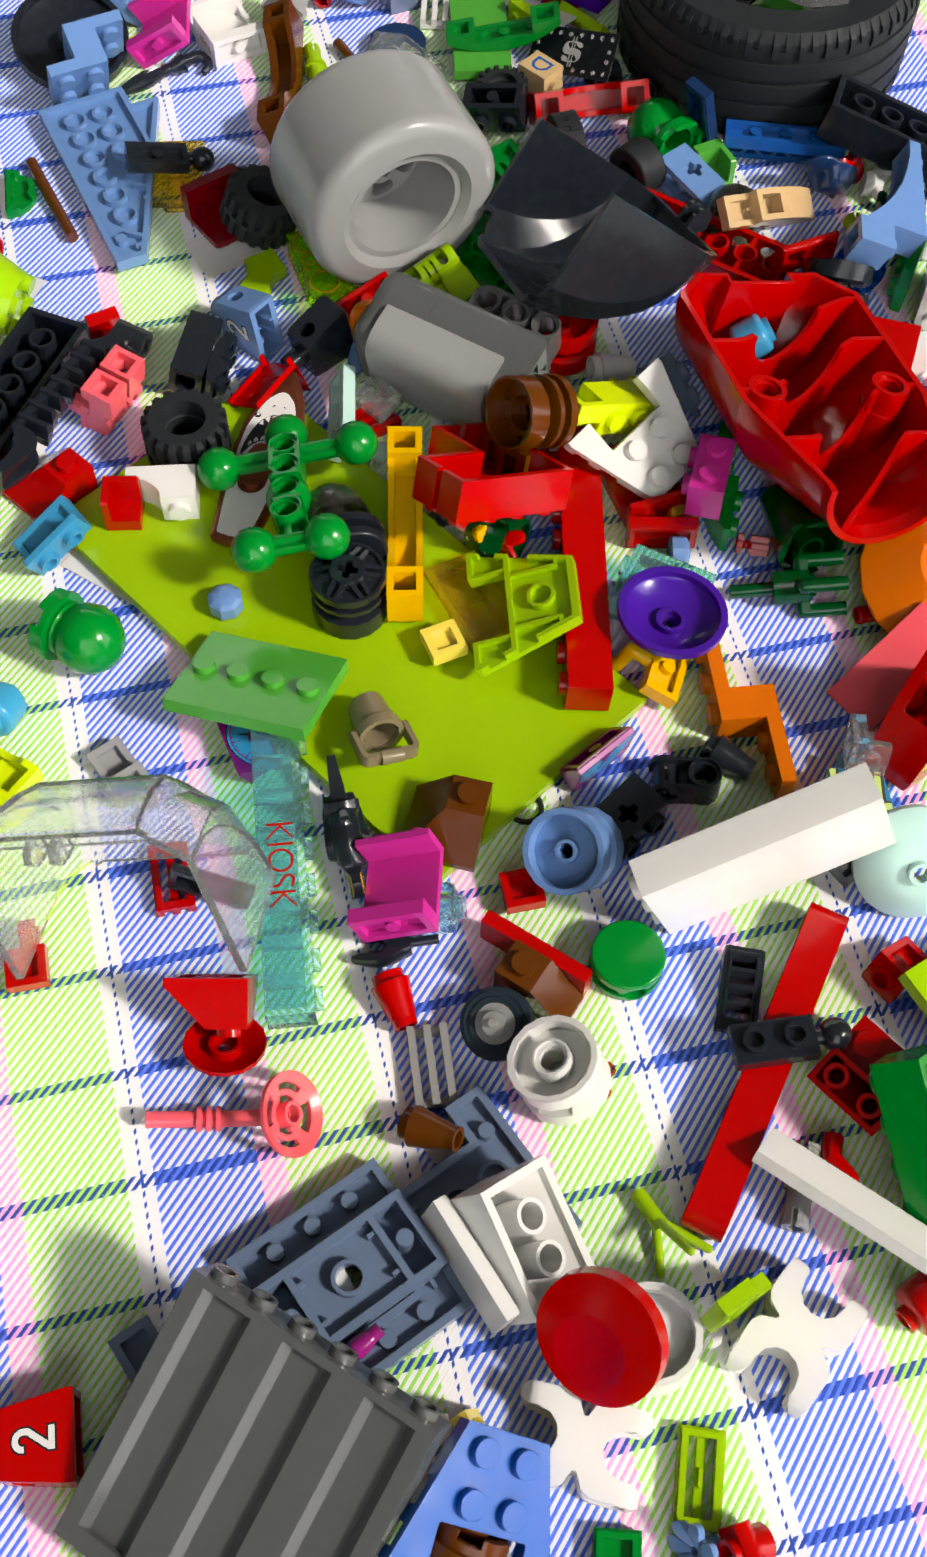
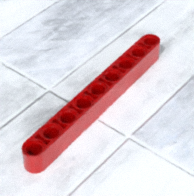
(759, 1089)

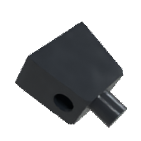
(319, 337)

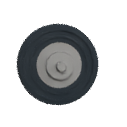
(493, 1020)

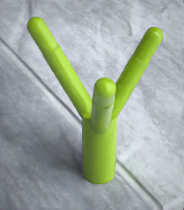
(660, 1223)

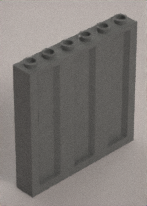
(251, 1440)

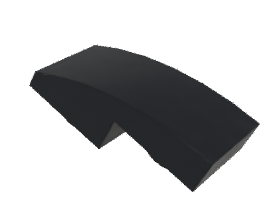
(220, 362)

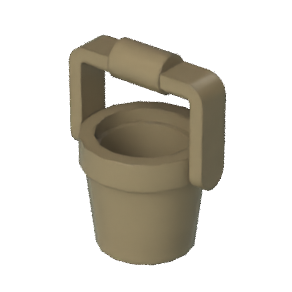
(378, 731)

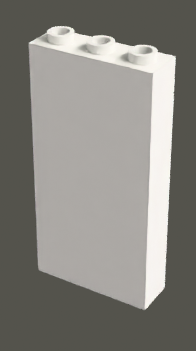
(762, 850)

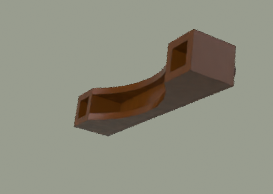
(285, 48)

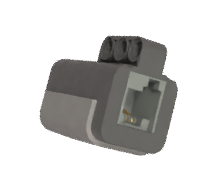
(446, 349)

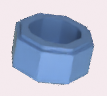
(679, 548)
(225, 601)

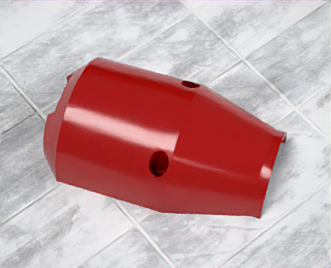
(824, 412)

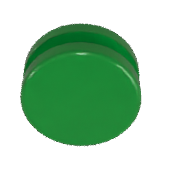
(627, 960)

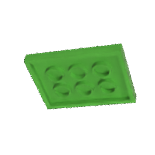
(256, 685)

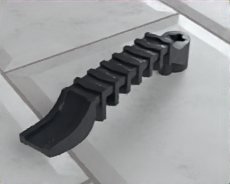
(42, 414)

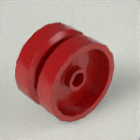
(577, 344)

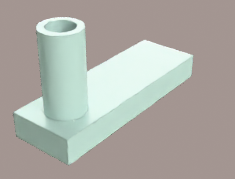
(342, 407)

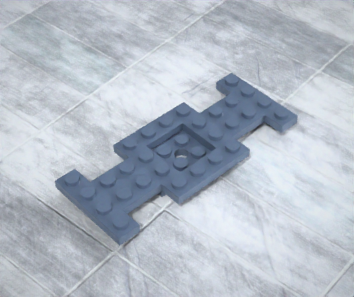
(380, 1234)

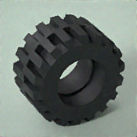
(254, 209)
(181, 414)

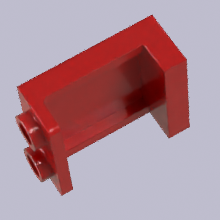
(630, 504)

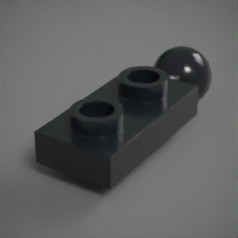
(166, 157)
(785, 1040)

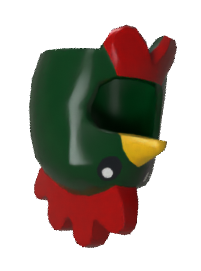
(502, 536)

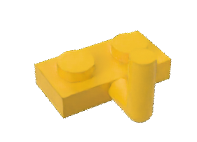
(661, 677)

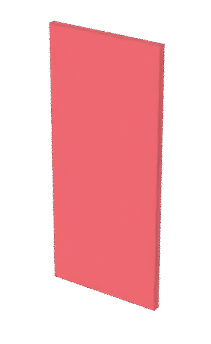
(881, 674)

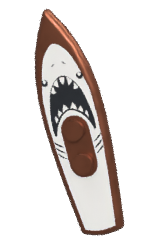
(246, 501)

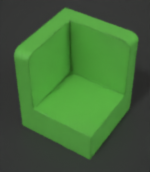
(718, 158)

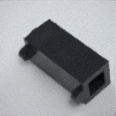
(194, 351)

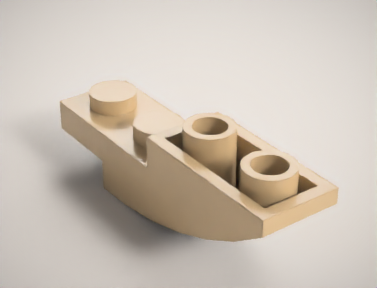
(766, 208)

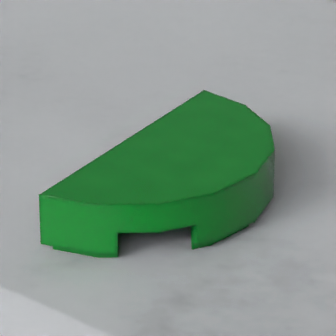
(19, 194)

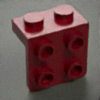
(202, 205)

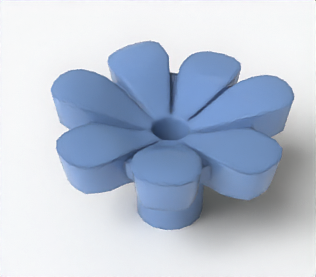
(691, 1540)

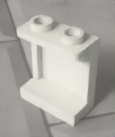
(229, 29)

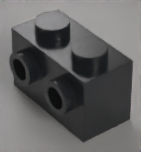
(497, 106)

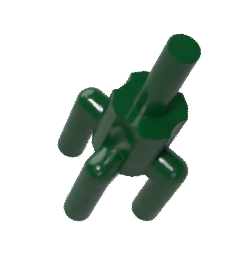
(798, 586)

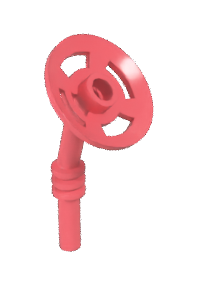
(271, 1119)

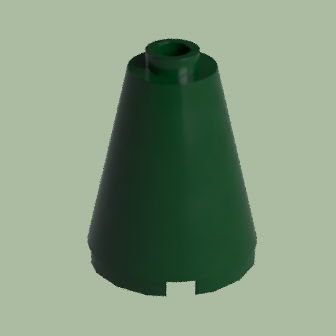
(794, 528)

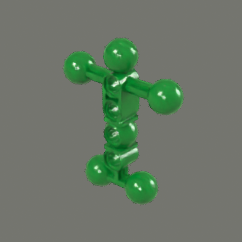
(288, 494)

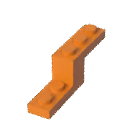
(748, 713)

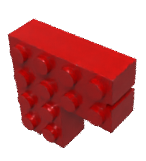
(464, 491)

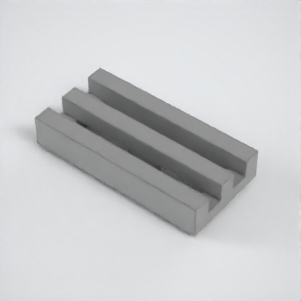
(427, 1032)

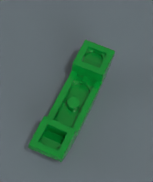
(506, 34)

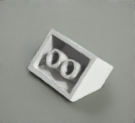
(524, 1231)

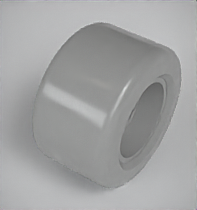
(380, 164)

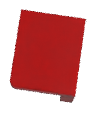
(122, 503)

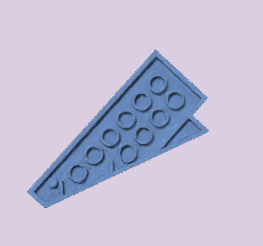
(90, 143)

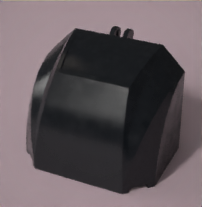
(585, 234)

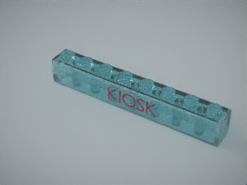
(288, 921)

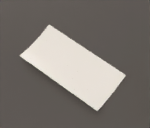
(220, 260)

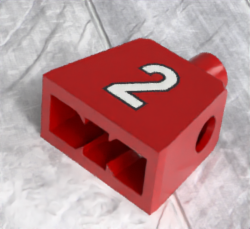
(43, 1441)

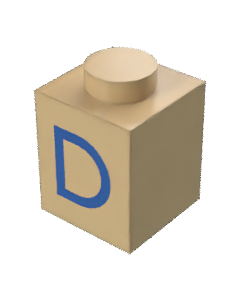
(542, 72)

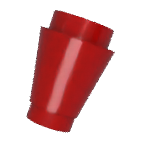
(395, 997)

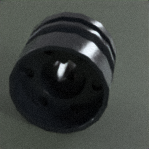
(349, 592)

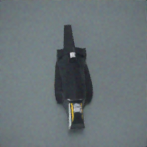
(342, 826)

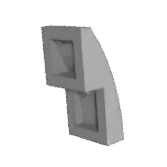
(114, 760)

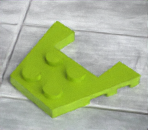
(540, 603)

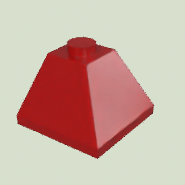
(57, 474)
(216, 1000)

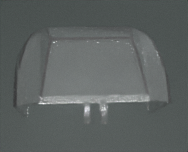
(71, 823)

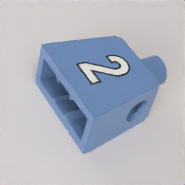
(252, 319)

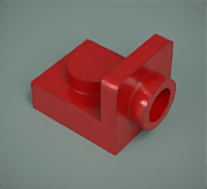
(891, 964)

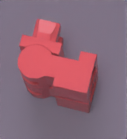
(110, 390)

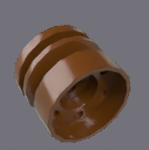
(531, 411)

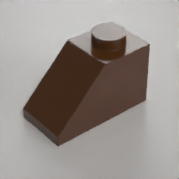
(538, 981)

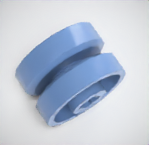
(572, 849)

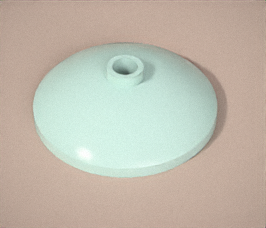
(888, 874)

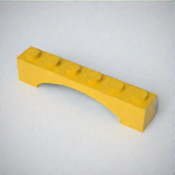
(405, 527)

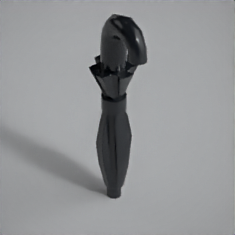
(178, 64)

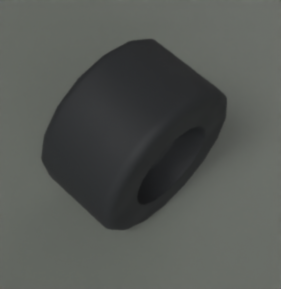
(641, 161)

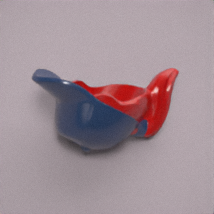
(833, 175)

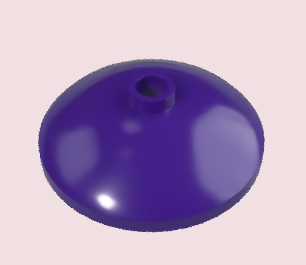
(674, 599)

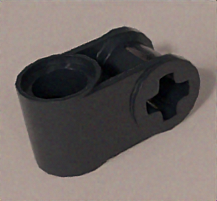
(682, 778)

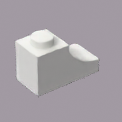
(170, 488)

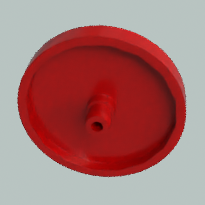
(602, 1336)

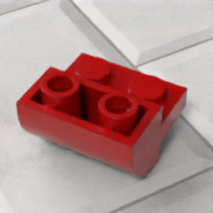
(845, 1074)

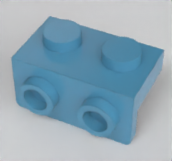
(52, 536)

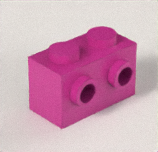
(709, 476)

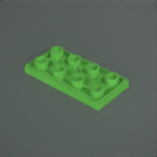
(470, 63)

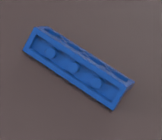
(776, 141)

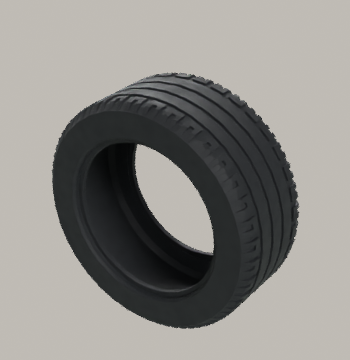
(763, 59)

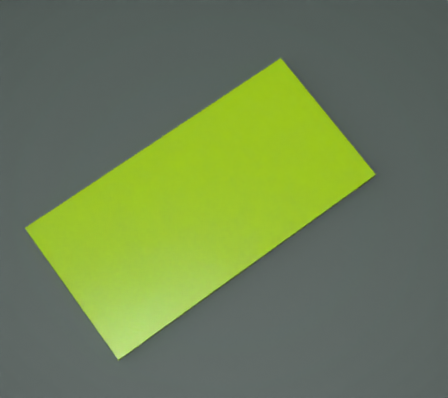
(484, 728)

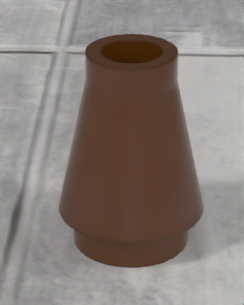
(427, 1130)

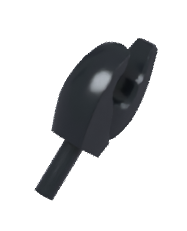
(392, 951)

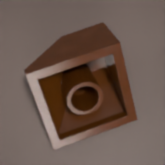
(457, 815)

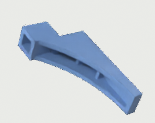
(897, 225)

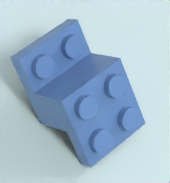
(86, 51)

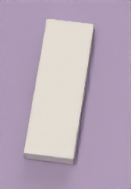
(470, 1264)

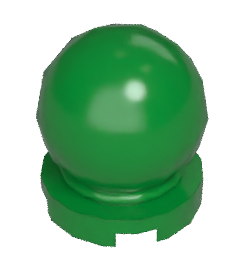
(663, 125)
(77, 633)

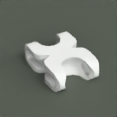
(796, 1338)
(582, 1440)

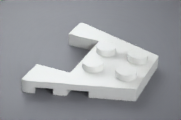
(655, 451)

